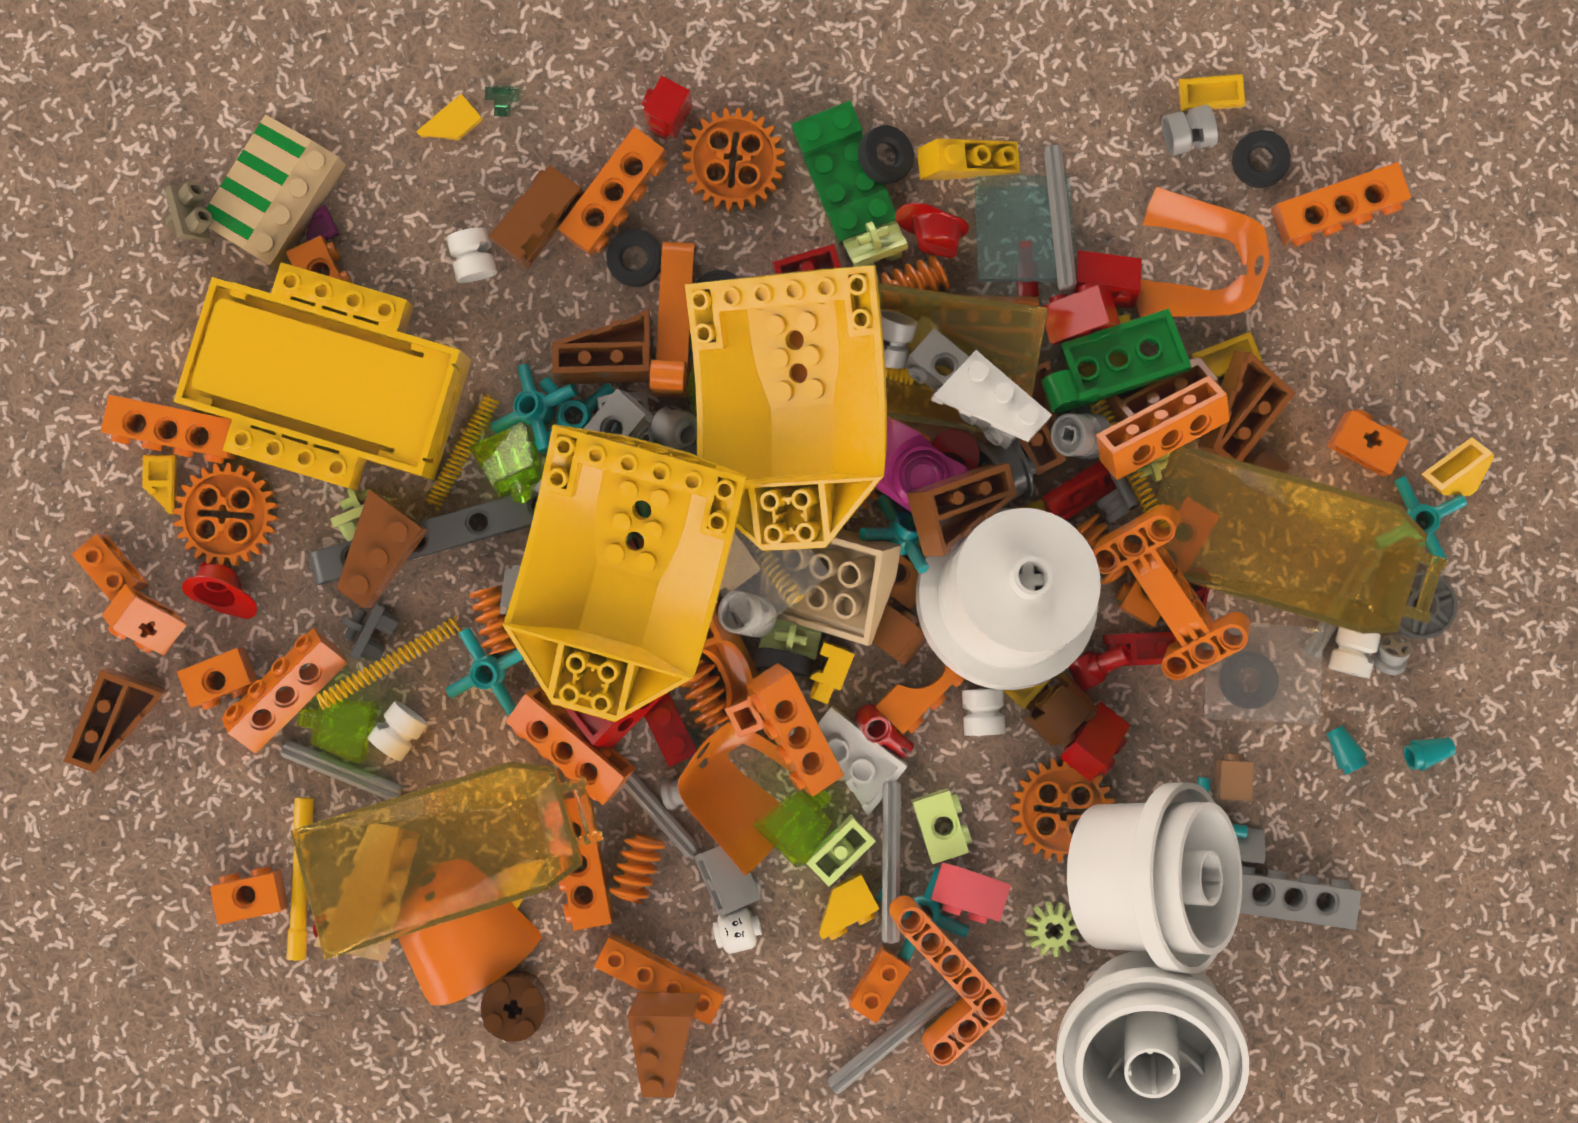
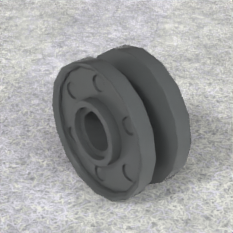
(1442, 609)

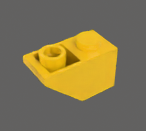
(847, 903)

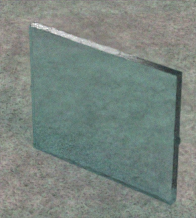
(1015, 229)

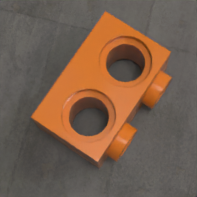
(108, 566)
(879, 984)

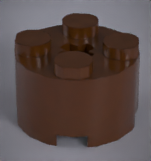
(1059, 711)
(500, 1018)

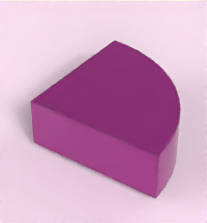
(322, 225)

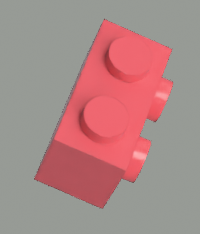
(971, 892)

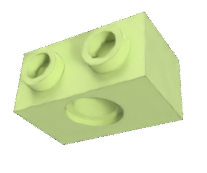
(941, 845)
(840, 850)

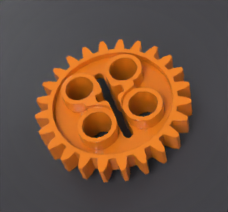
(761, 162)
(228, 487)
(1064, 781)

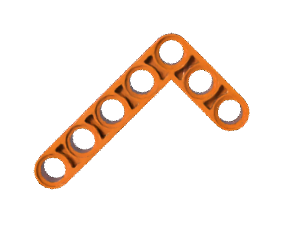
(671, 367)
(955, 971)

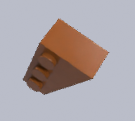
(607, 354)
(1253, 404)
(956, 505)
(660, 1039)

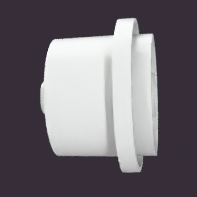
(1011, 599)
(1157, 877)
(1151, 1047)

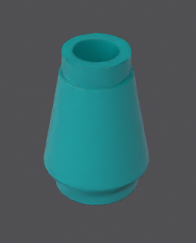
(1346, 751)
(1427, 752)

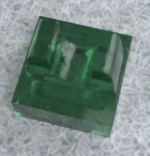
(502, 98)

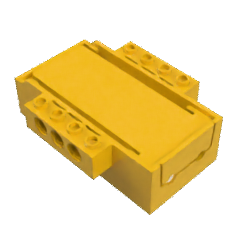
(322, 377)

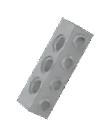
(939, 351)
(620, 408)
(1339, 912)

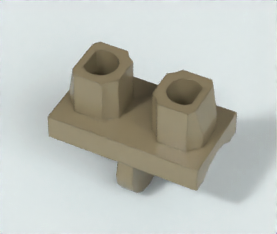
(187, 215)

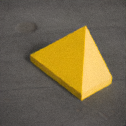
(1460, 470)

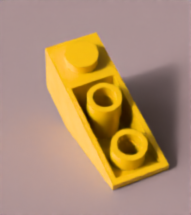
(967, 159)

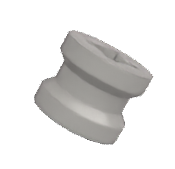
(1113, 506)
(1392, 654)
(670, 793)

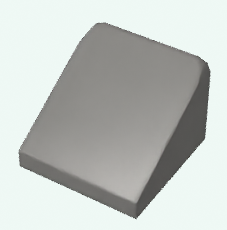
(1253, 847)

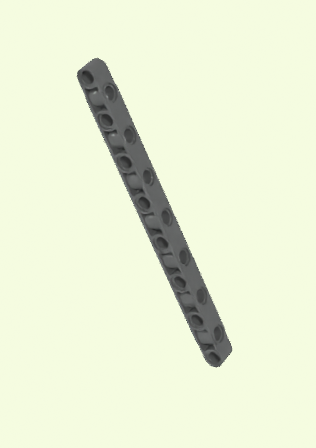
(444, 532)

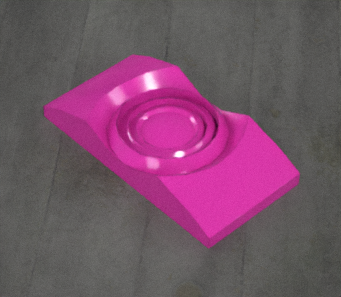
(912, 463)

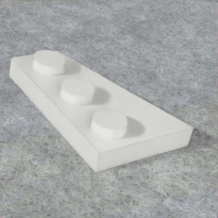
(990, 395)
(861, 761)

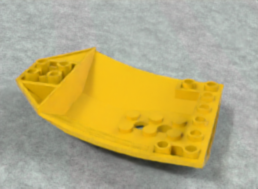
(803, 445)
(610, 620)

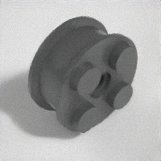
(1020, 465)

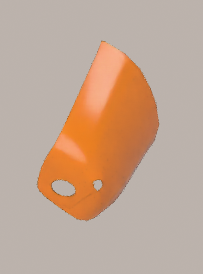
(1195, 216)
(727, 799)
(469, 952)

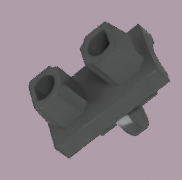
(365, 646)

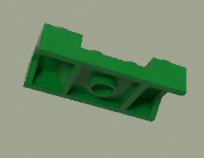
(830, 153)

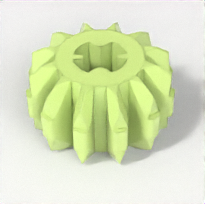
(1056, 917)

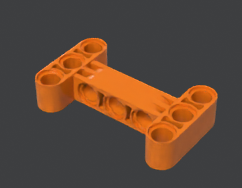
(1172, 593)

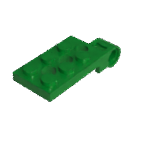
(1071, 390)

